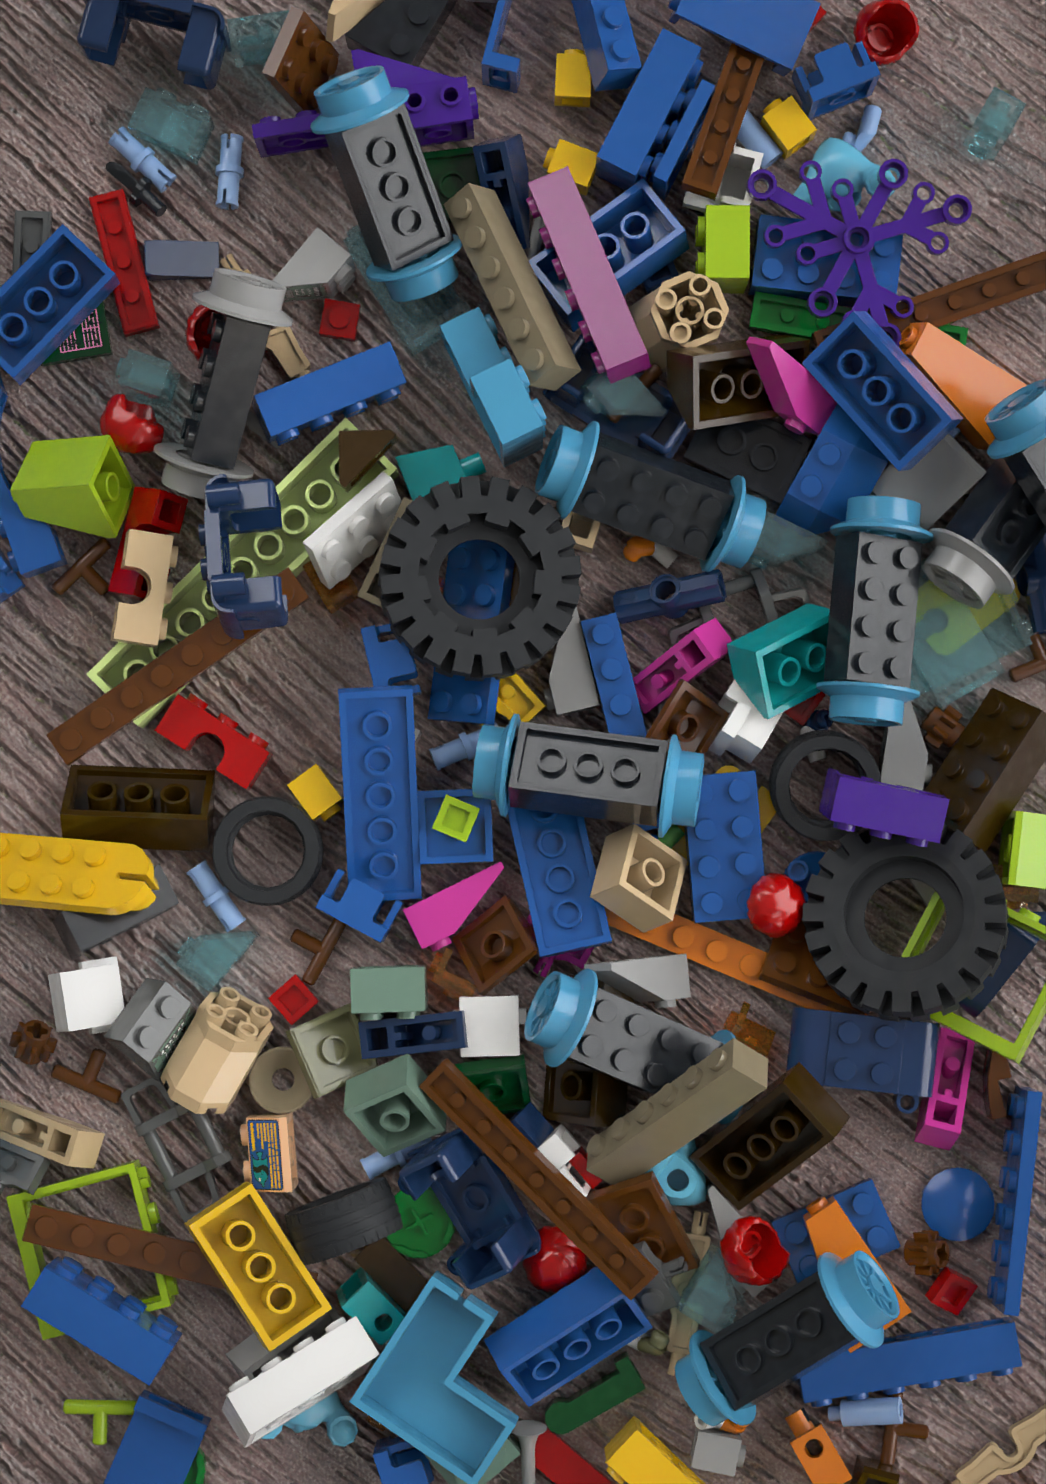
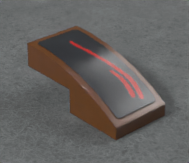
(994, 1069)

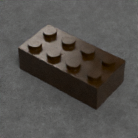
(991, 766)
(770, 1136)

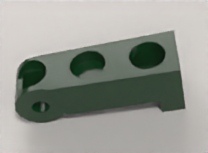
(569, 1413)

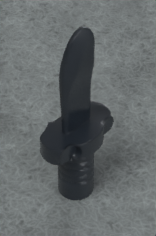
(140, 190)

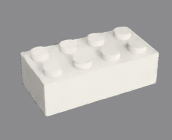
(300, 1381)

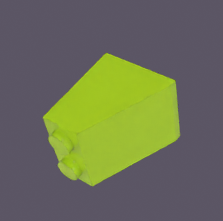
(75, 485)
(1024, 850)

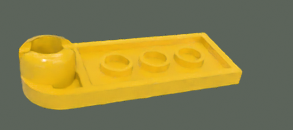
(75, 874)

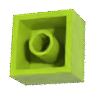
(724, 246)

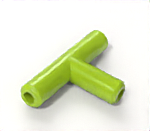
(100, 1410)

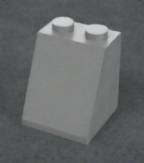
(934, 481)

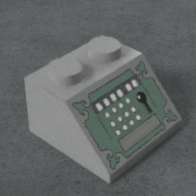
(317, 270)

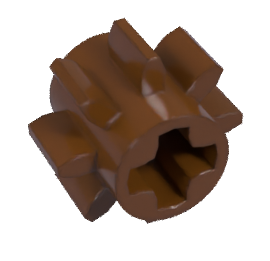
(942, 726)
(33, 1042)
(926, 1252)

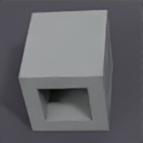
(717, 1451)

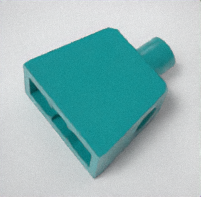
(434, 466)
(367, 1300)

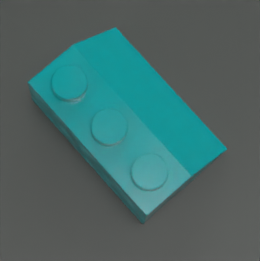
(782, 659)

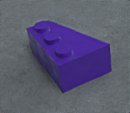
(883, 808)

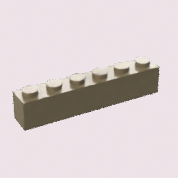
(512, 287)
(678, 1113)

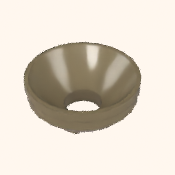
(263, 1088)

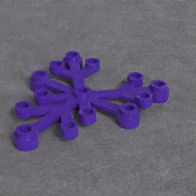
(818, 218)

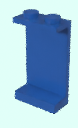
(761, 26)
(500, 69)
(158, 1443)

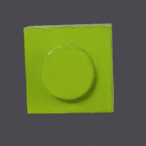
(456, 818)

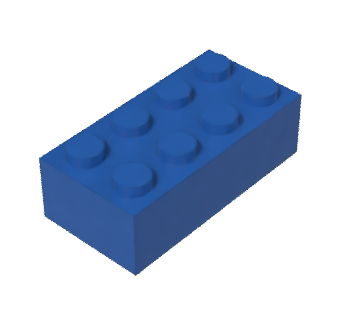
(648, 109)
(636, 237)
(780, 274)
(49, 301)
(882, 390)
(329, 392)
(724, 847)
(102, 1318)
(566, 1335)

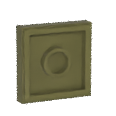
(329, 1050)

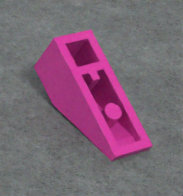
(791, 388)
(684, 660)
(447, 910)
(943, 1113)

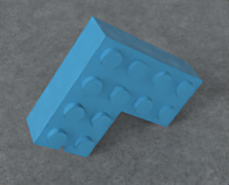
(495, 386)
(418, 1386)

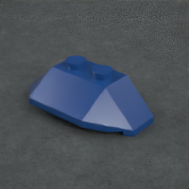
(837, 468)

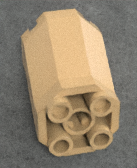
(680, 315)
(217, 1051)

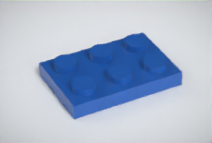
(681, 139)
(863, 1209)

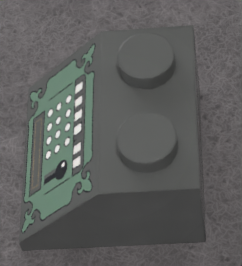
(152, 1025)

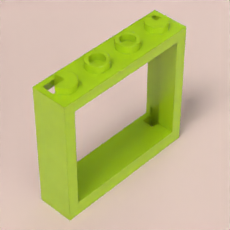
(1023, 920)
(33, 1256)

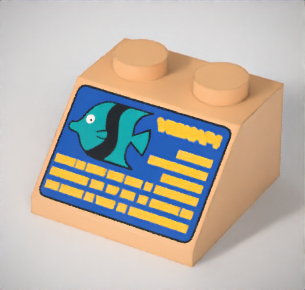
(271, 1152)

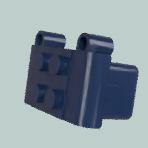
(203, 49)
(653, 433)
(231, 510)
(865, 1053)
(479, 1204)

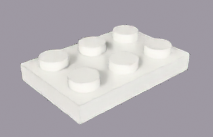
(353, 531)

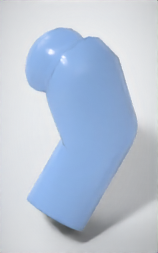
(867, 128)

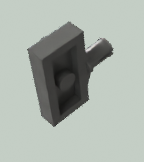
(20, 1168)
(660, 1292)

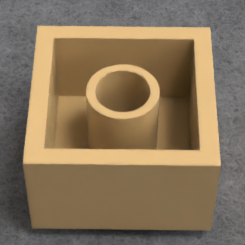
(639, 878)

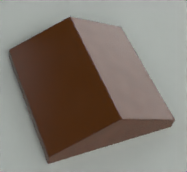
(690, 717)
(496, 944)

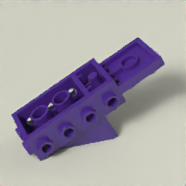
(438, 108)

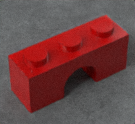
(150, 512)
(243, 755)

